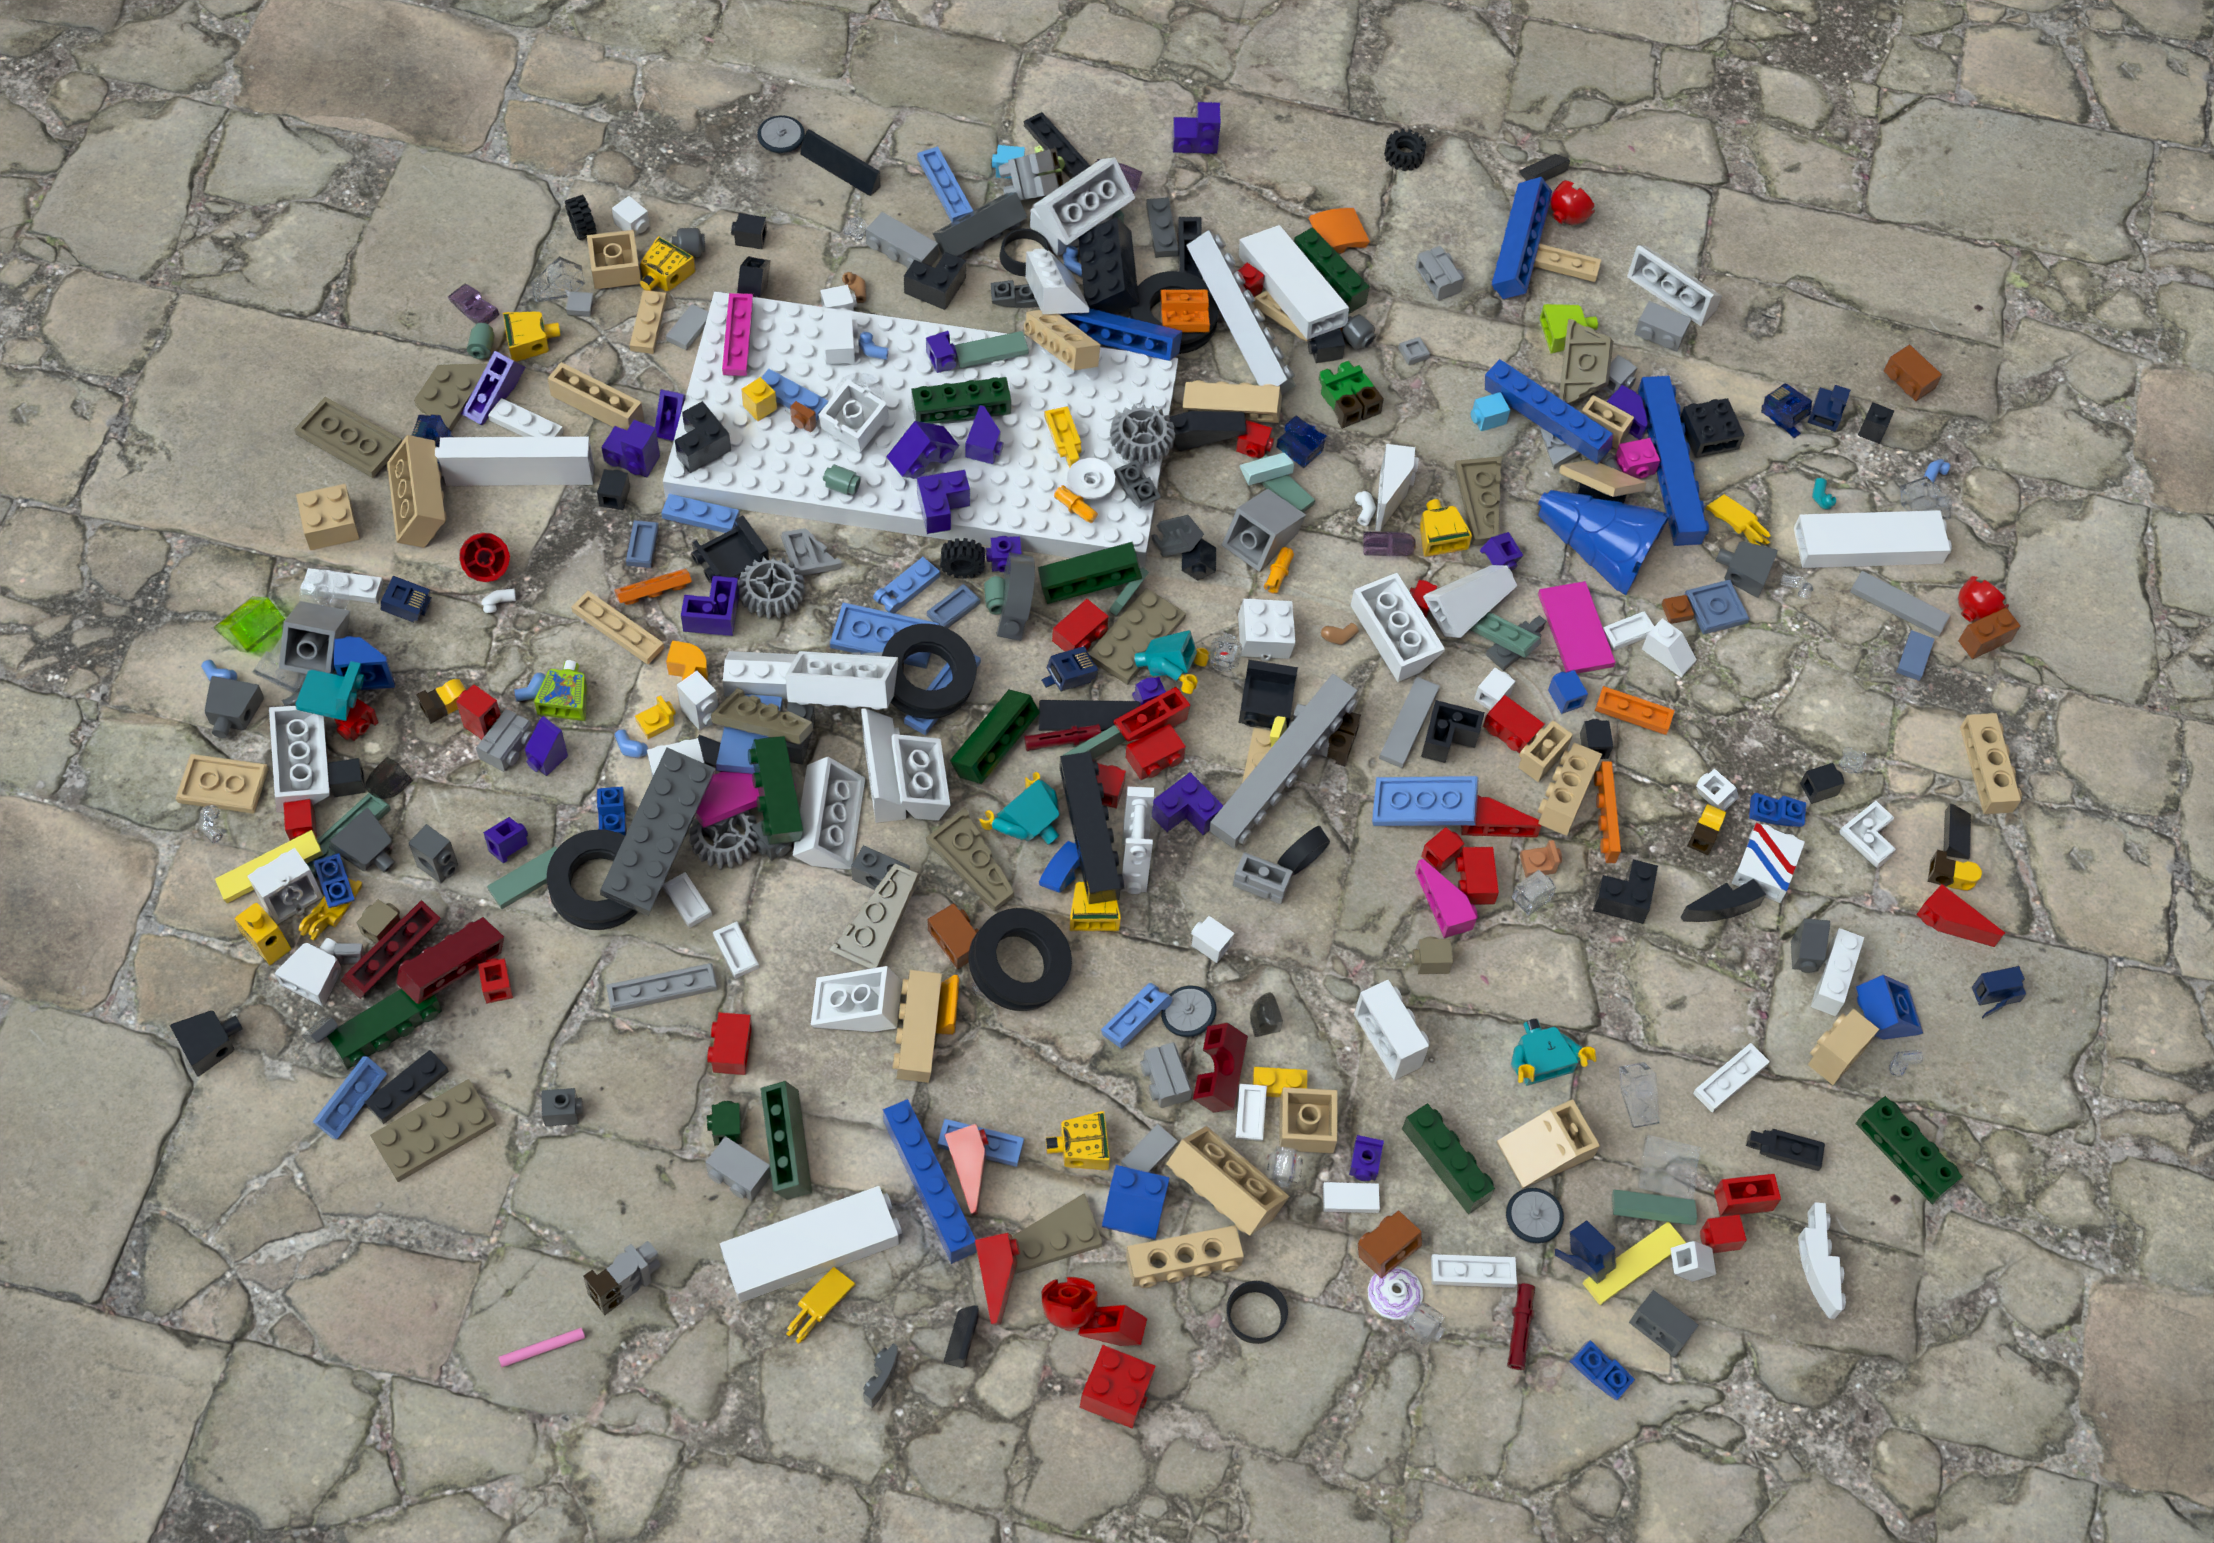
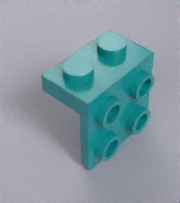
(330, 693)

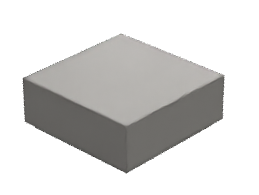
(579, 304)
(1414, 351)
(349, 952)

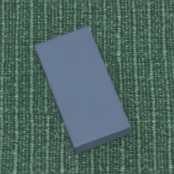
(642, 544)
(953, 606)
(1915, 655)

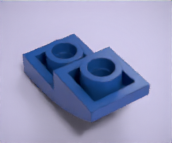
(611, 809)
(1779, 812)
(1061, 868)
(333, 880)
(1602, 1371)

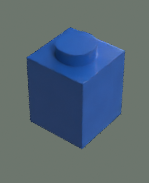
(1567, 691)

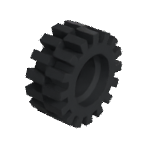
(1405, 140)
(580, 217)
(962, 558)

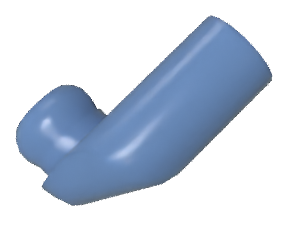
(1071, 260)
(869, 347)
(1936, 467)
(211, 670)
(531, 691)
(630, 747)

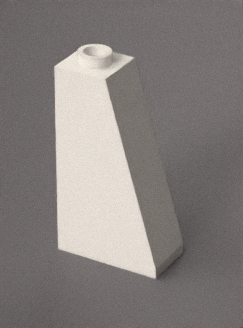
(1469, 599)

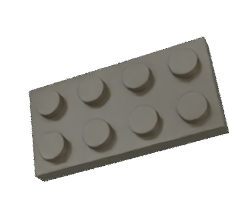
(348, 437)
(1131, 634)
(433, 1130)

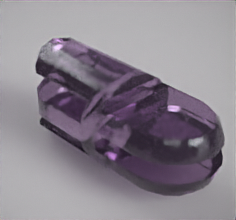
(1388, 543)

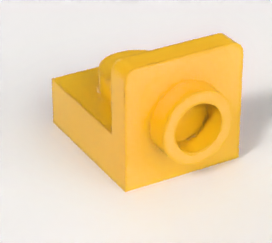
(657, 718)

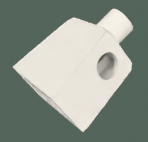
(311, 971)

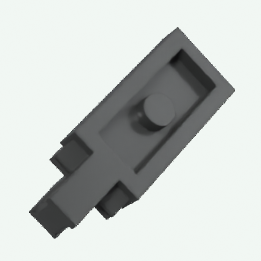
(1503, 657)

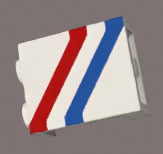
(1769, 861)

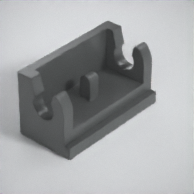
(1179, 535)
(1663, 1323)

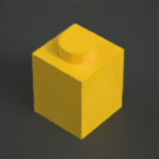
(759, 399)

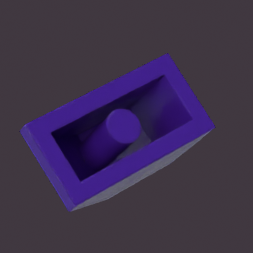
(1631, 403)
(984, 438)
(546, 747)

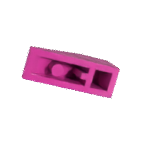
(1447, 902)

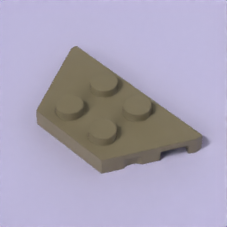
(1584, 362)
(449, 391)

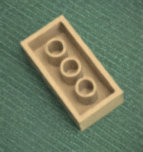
(416, 491)
(1227, 1180)

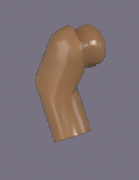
(856, 284)
(1338, 635)

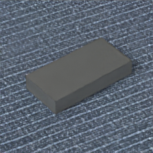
(320, 1030)

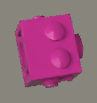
(1638, 458)

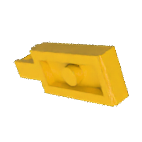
(1064, 433)

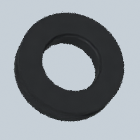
(1150, 294)
(951, 648)
(560, 870)
(1001, 987)

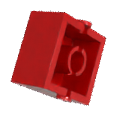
(1117, 1386)

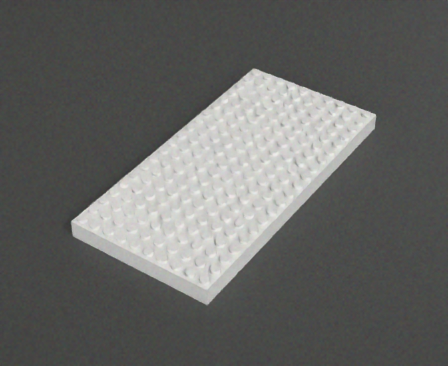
(783, 467)

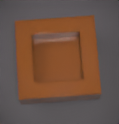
(803, 417)
(1677, 609)

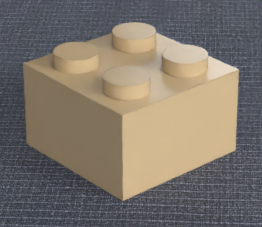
(614, 259)
(327, 517)
(1842, 1045)
(1308, 1119)

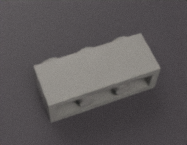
(900, 241)

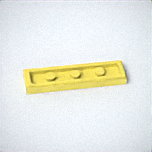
(236, 883)
(1636, 1262)

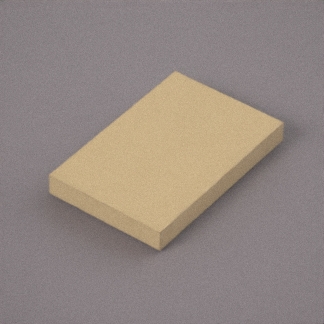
(1602, 478)
(222, 783)

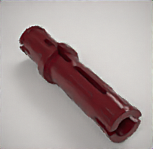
(1062, 737)
(1522, 1313)

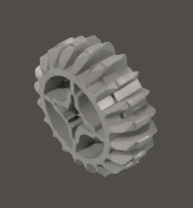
(1143, 441)
(784, 595)
(728, 843)

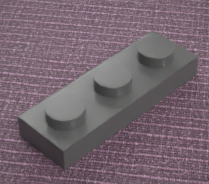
(1162, 227)

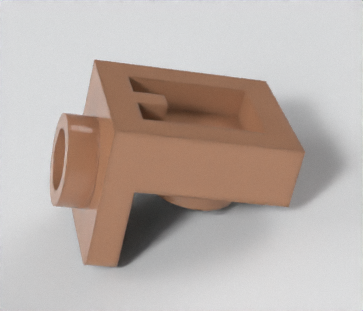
(1543, 859)

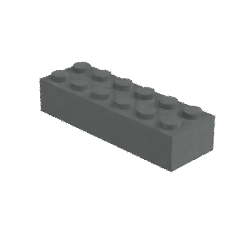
(657, 831)

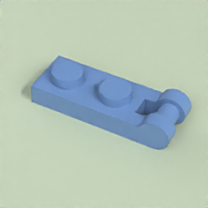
(907, 585)
(1136, 1015)

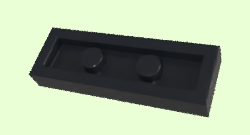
(406, 1086)

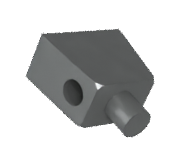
(1748, 566)
(231, 704)
(364, 843)

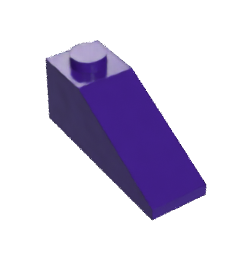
(495, 383)

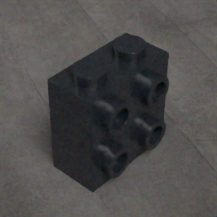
(1712, 427)

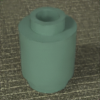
(480, 341)
(841, 480)
(994, 594)

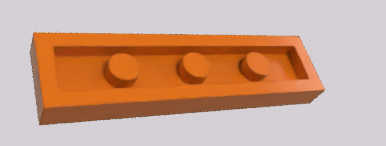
(1608, 819)

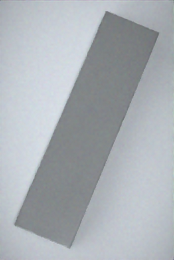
(1899, 603)
(1409, 722)
(661, 987)

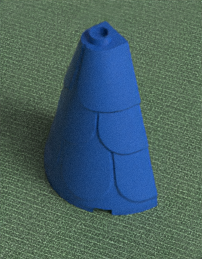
(1604, 532)

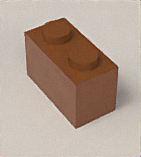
(1912, 372)
(1989, 633)
(953, 933)
(1389, 1243)

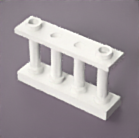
(1136, 839)

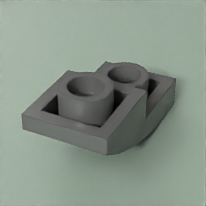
(1008, 295)
(1136, 485)
(884, 1367)

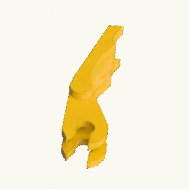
(1739, 518)
(323, 916)
(820, 1301)

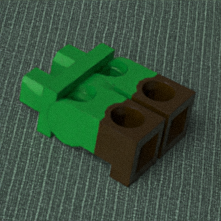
(1350, 394)

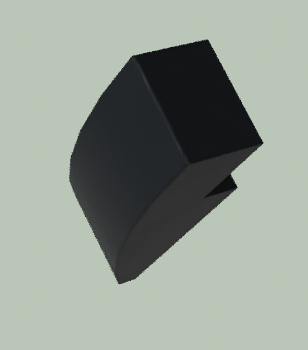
(1188, 230)
(1724, 903)

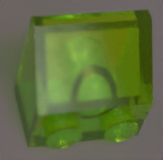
(251, 624)

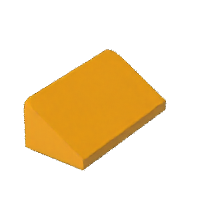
(948, 1006)

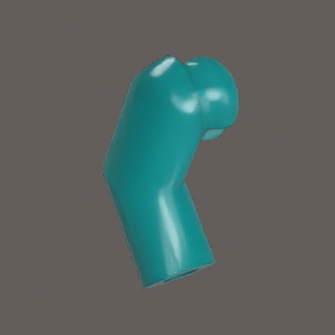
(1822, 499)

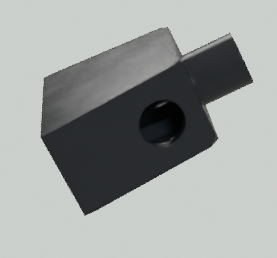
(205, 1039)

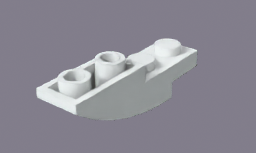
(1820, 1268)

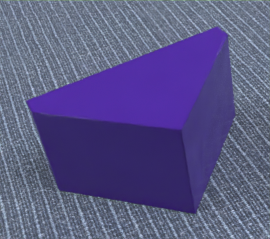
(668, 413)

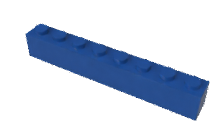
(1675, 468)

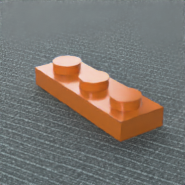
(653, 587)
(1634, 710)

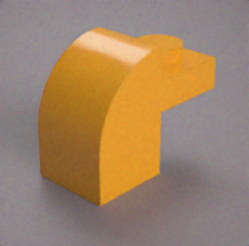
(685, 660)

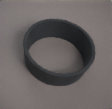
(1012, 266)
(1304, 850)
(1264, 1288)

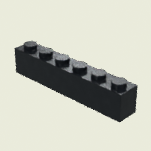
(1090, 828)

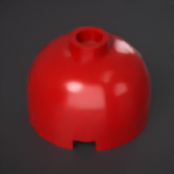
(1571, 205)
(484, 557)
(1979, 599)
(1069, 1303)

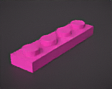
(737, 334)

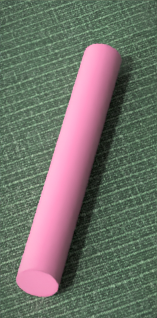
(541, 1347)

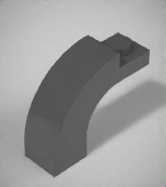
(1018, 595)

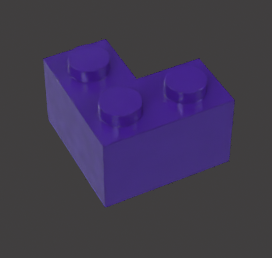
(1198, 133)
(920, 446)
(632, 448)
(940, 494)
(712, 613)
(1188, 801)

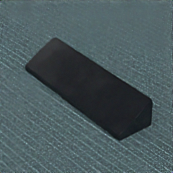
(840, 163)
(1063, 714)

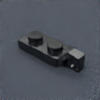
(1788, 1148)

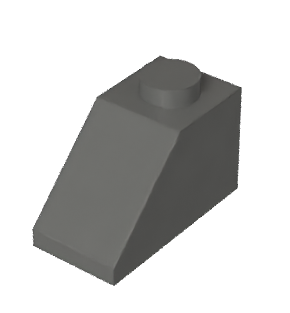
(1810, 945)

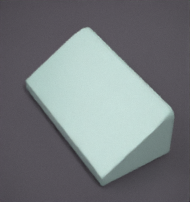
(1267, 468)

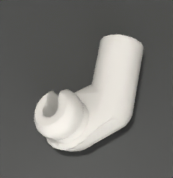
(1366, 500)
(497, 596)

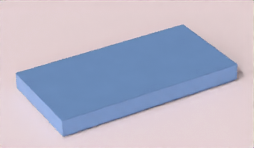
(870, 629)
(736, 742)
(1425, 801)

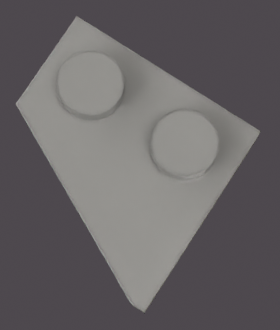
(808, 553)

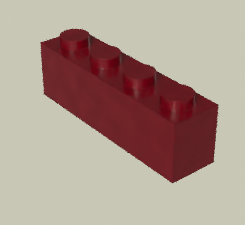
(390, 949)
(449, 960)

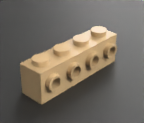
(594, 397)
(1256, 401)
(918, 1027)

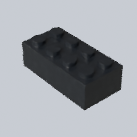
(1109, 267)

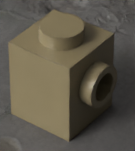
(378, 920)
(1433, 956)

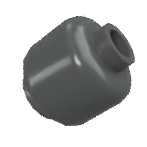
(690, 241)
(1358, 332)

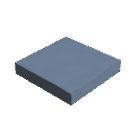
(1717, 607)

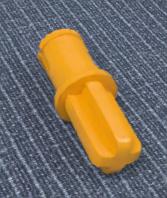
(1075, 504)
(1279, 570)

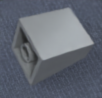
(1262, 529)
(310, 637)

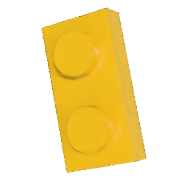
(1278, 1078)

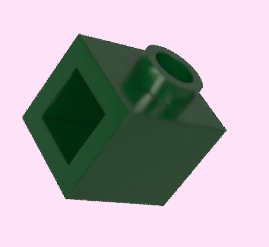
(725, 1122)

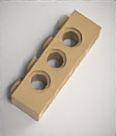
(1062, 339)
(1975, 732)
(1570, 788)
(1223, 1240)

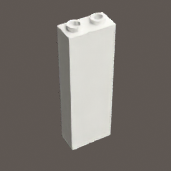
(1294, 282)
(515, 461)
(1872, 539)
(810, 1243)

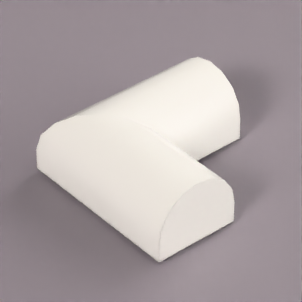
(1864, 834)

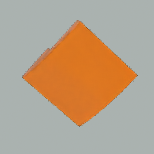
(1340, 228)
(1185, 310)

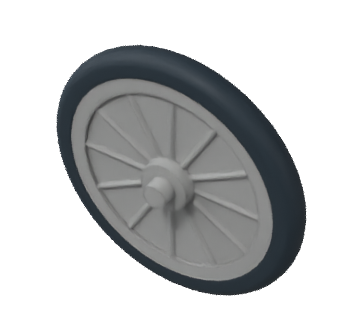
(781, 134)
(1190, 1011)
(1534, 1215)

